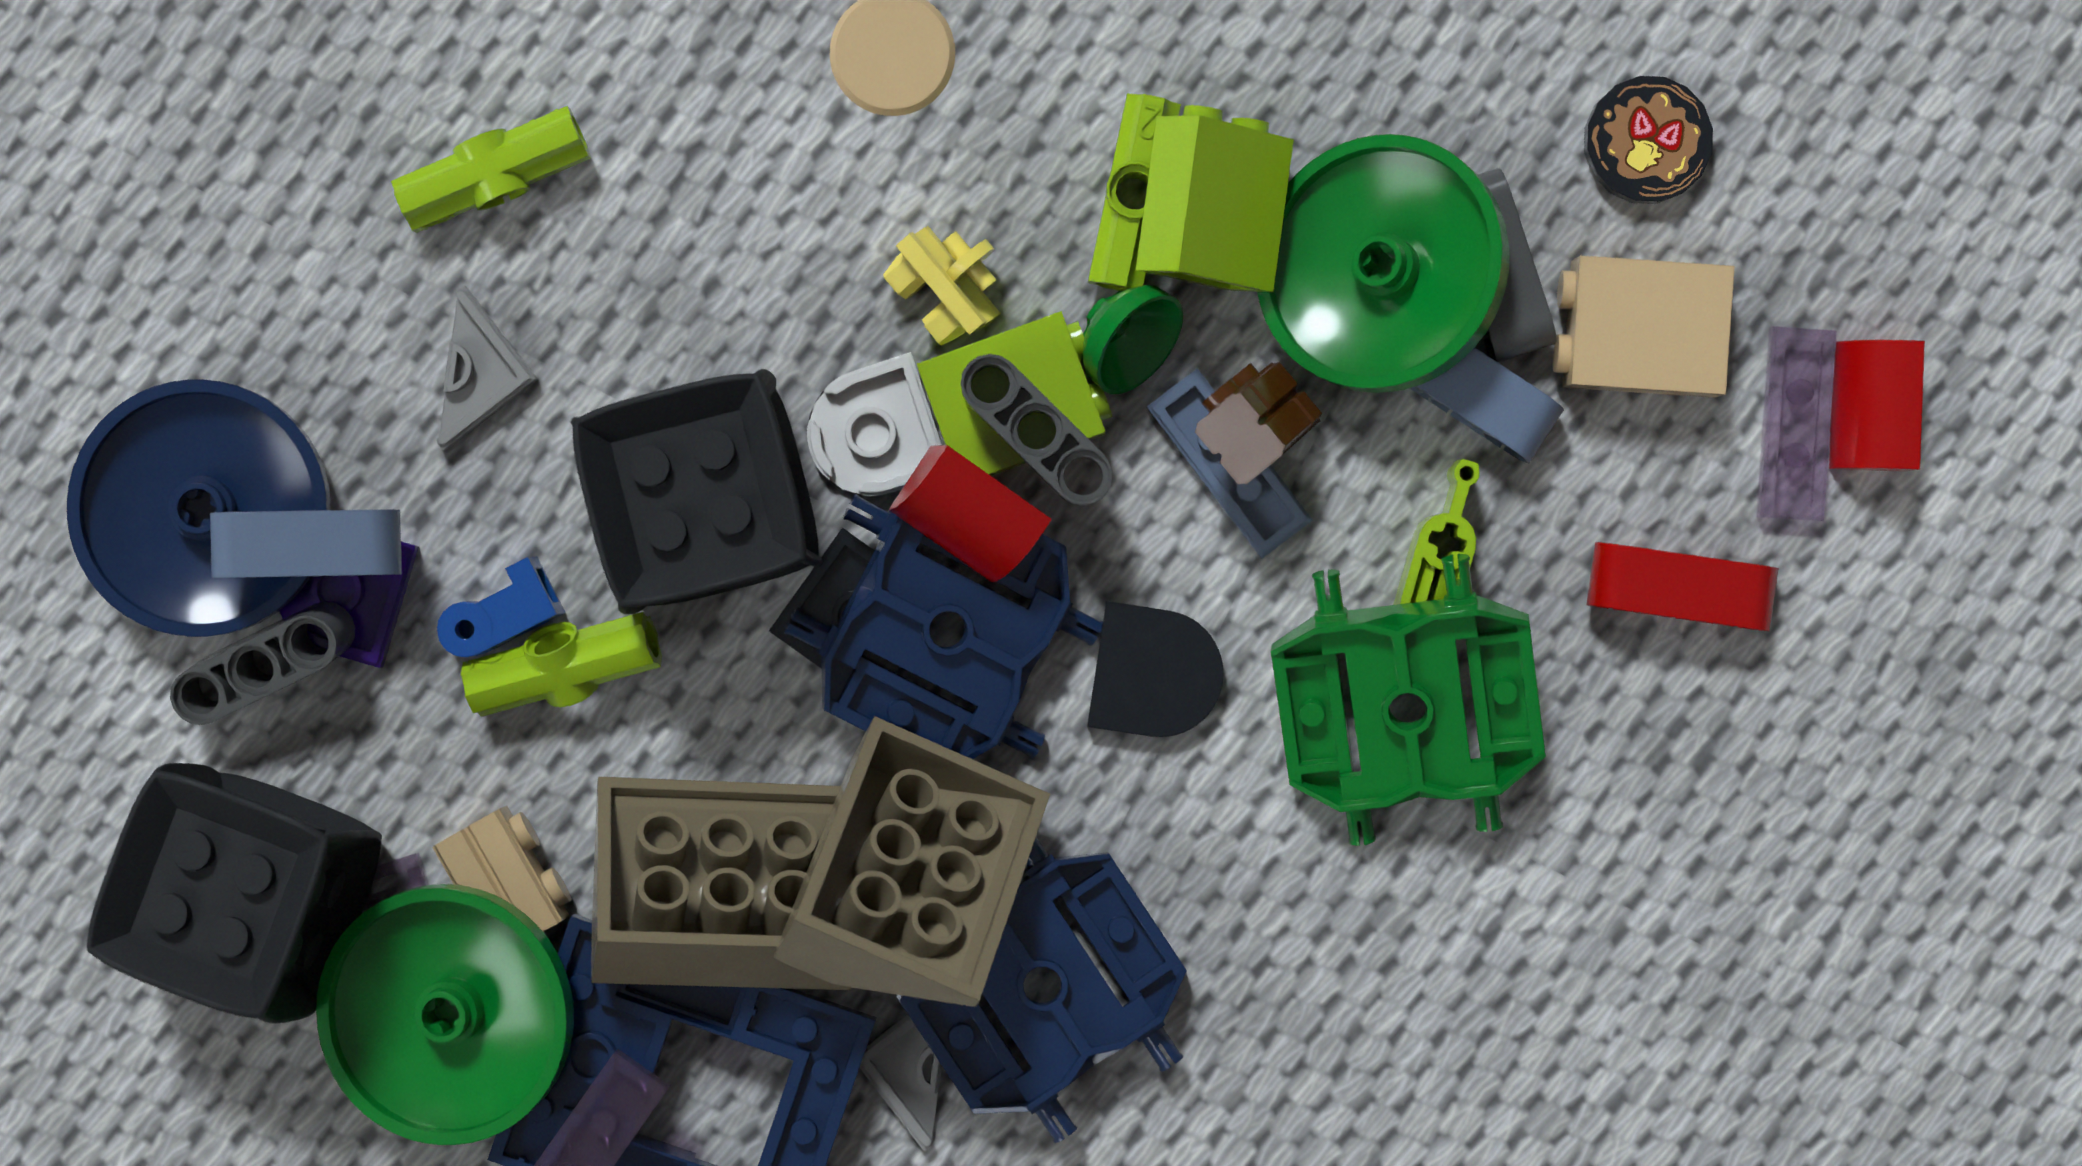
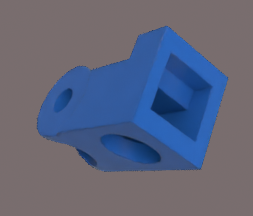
(484, 625)

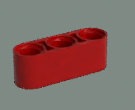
(1682, 586)

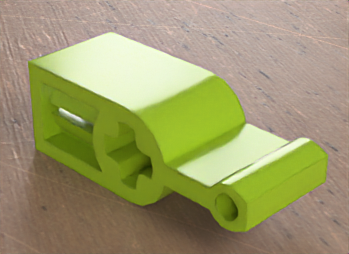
(1422, 555)

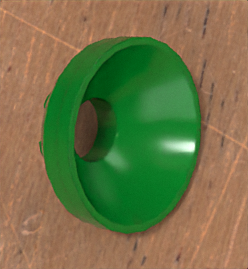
(1130, 337)

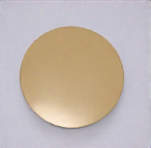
(892, 55)

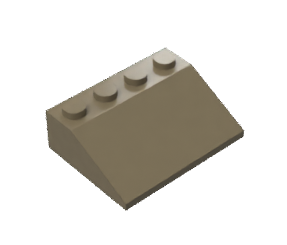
(913, 871)
(701, 880)

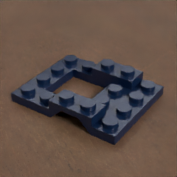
(636, 1018)

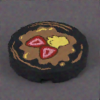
(1648, 139)

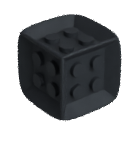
(695, 490)
(231, 891)

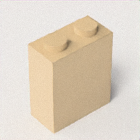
(1645, 326)

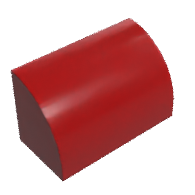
(1877, 405)
(969, 513)

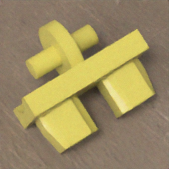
(954, 276)

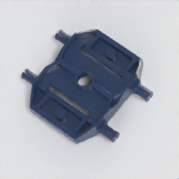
(893, 619)
(1084, 1018)

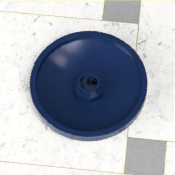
(148, 493)

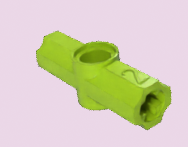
(490, 168)
(1120, 227)
(561, 664)

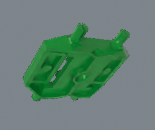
(1399, 653)

